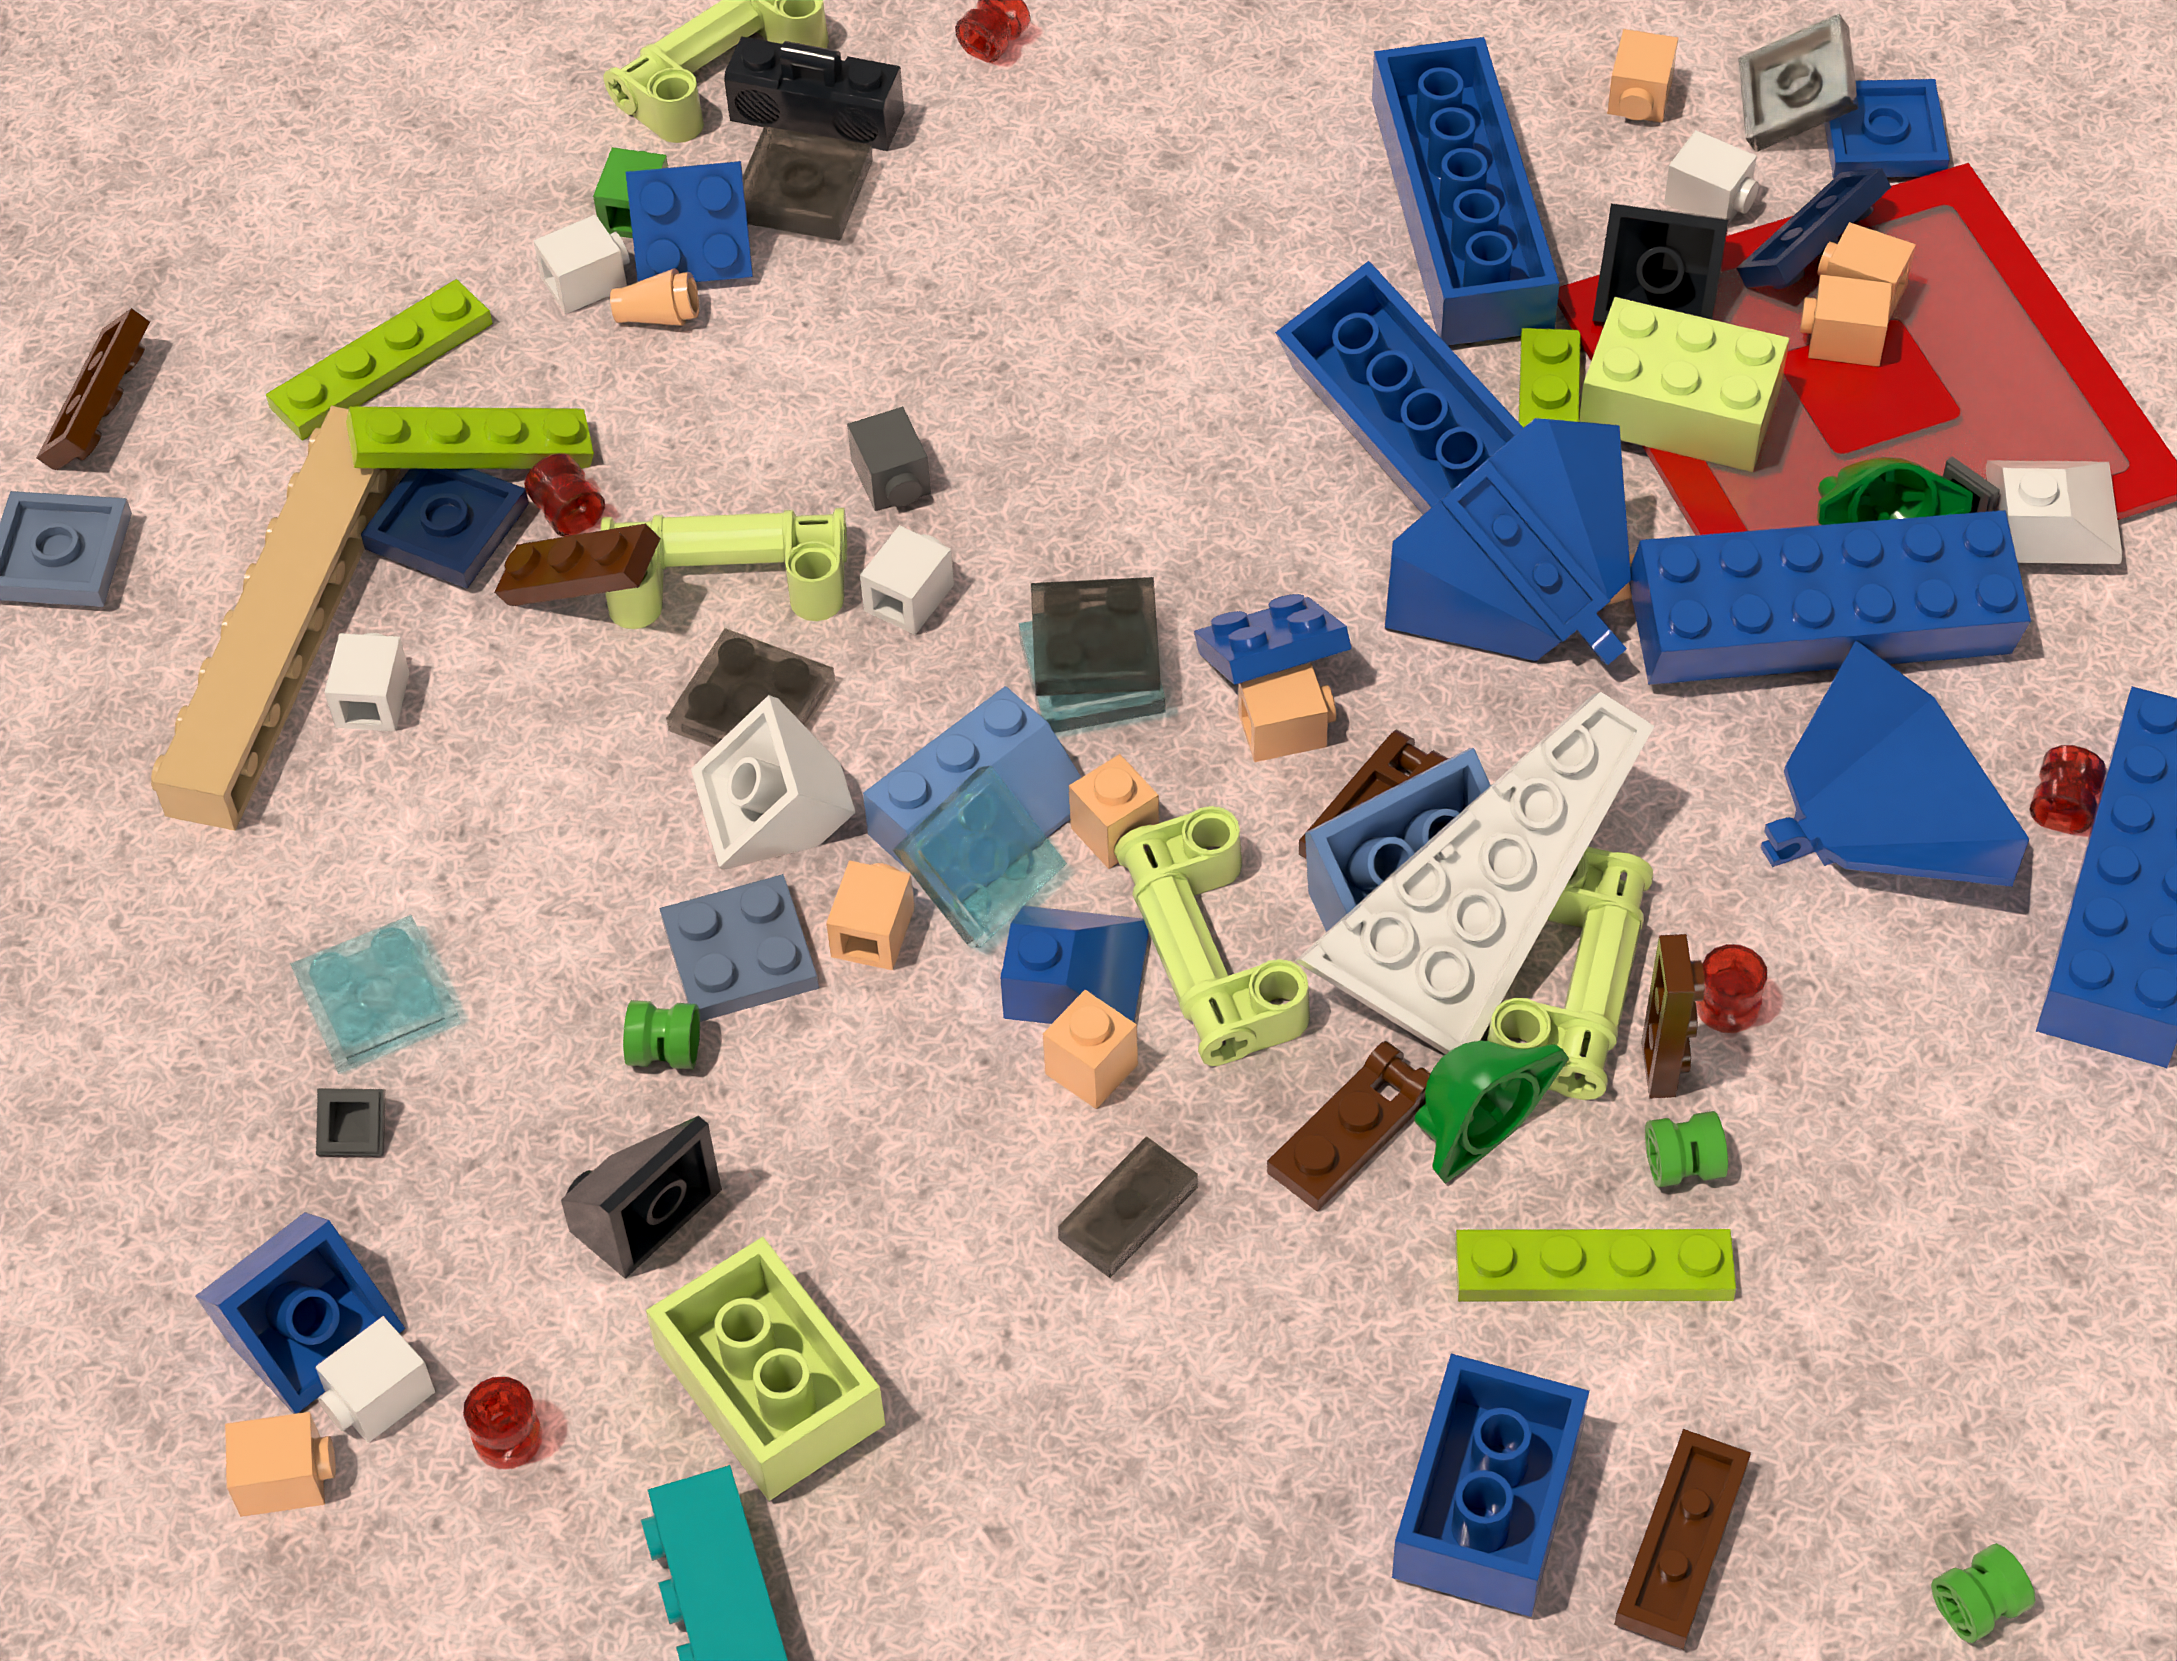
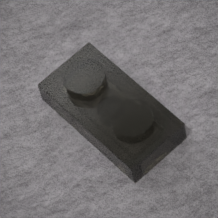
(1128, 1207)

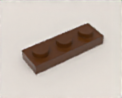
(95, 391)
(577, 565)
(1671, 1015)
(1682, 1539)

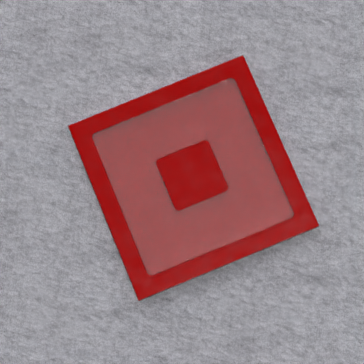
(1970, 368)

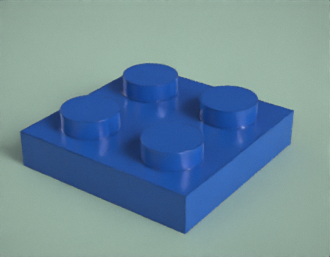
(1892, 130)
(690, 221)
(1272, 639)

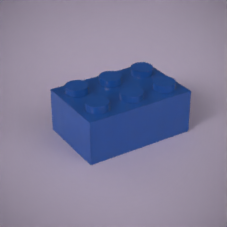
(1490, 1485)

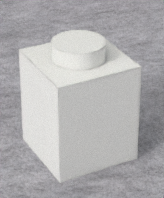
(1711, 178)
(581, 263)
(907, 579)
(367, 682)
(373, 1381)

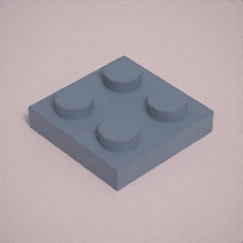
(60, 547)
(739, 947)

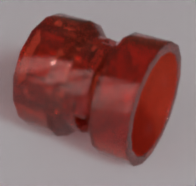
(986, 30)
(561, 490)
(2072, 780)
(1733, 988)
(511, 1437)

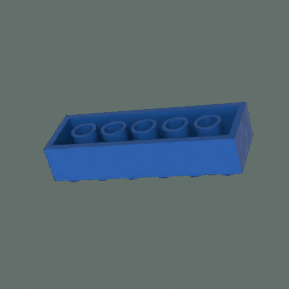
(1464, 191)
(1396, 386)
(1810, 591)
(2119, 940)

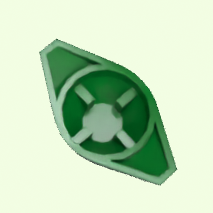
(1888, 490)
(1481, 1098)

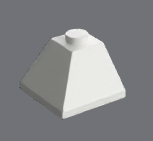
(2058, 510)
(770, 788)

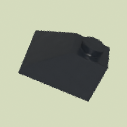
(1661, 260)
(643, 1195)

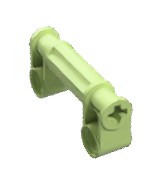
(660, 82)
(808, 544)
(1164, 889)
(1598, 976)

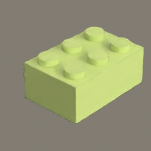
(1684, 383)
(766, 1368)

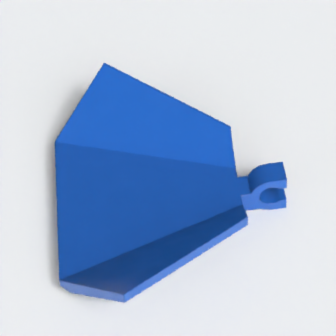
(1521, 547)
(1892, 786)

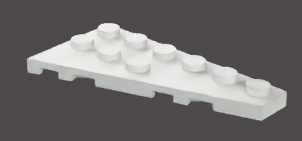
(1465, 909)

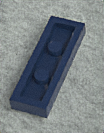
(1806, 234)

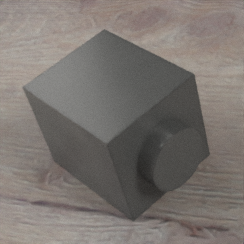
(889, 459)

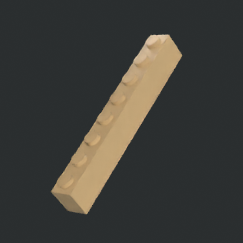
(271, 633)

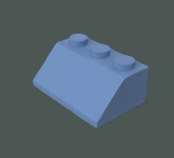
(996, 734)
(1375, 838)

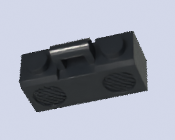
(814, 92)

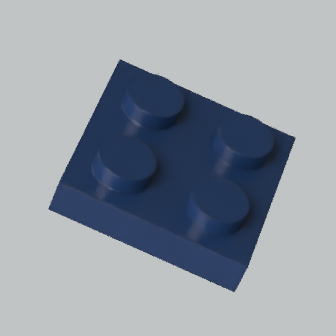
(445, 521)

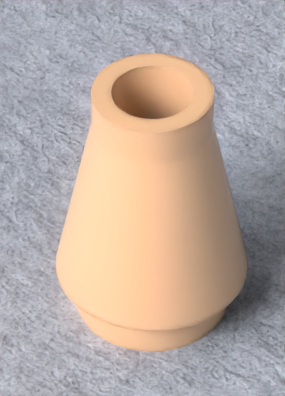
(661, 299)

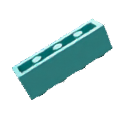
(712, 1569)

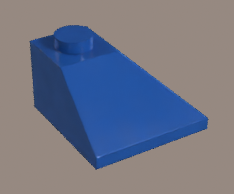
(1064, 952)

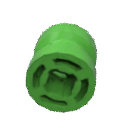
(661, 1034)
(1686, 1149)
(1983, 1593)

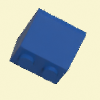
(295, 1306)

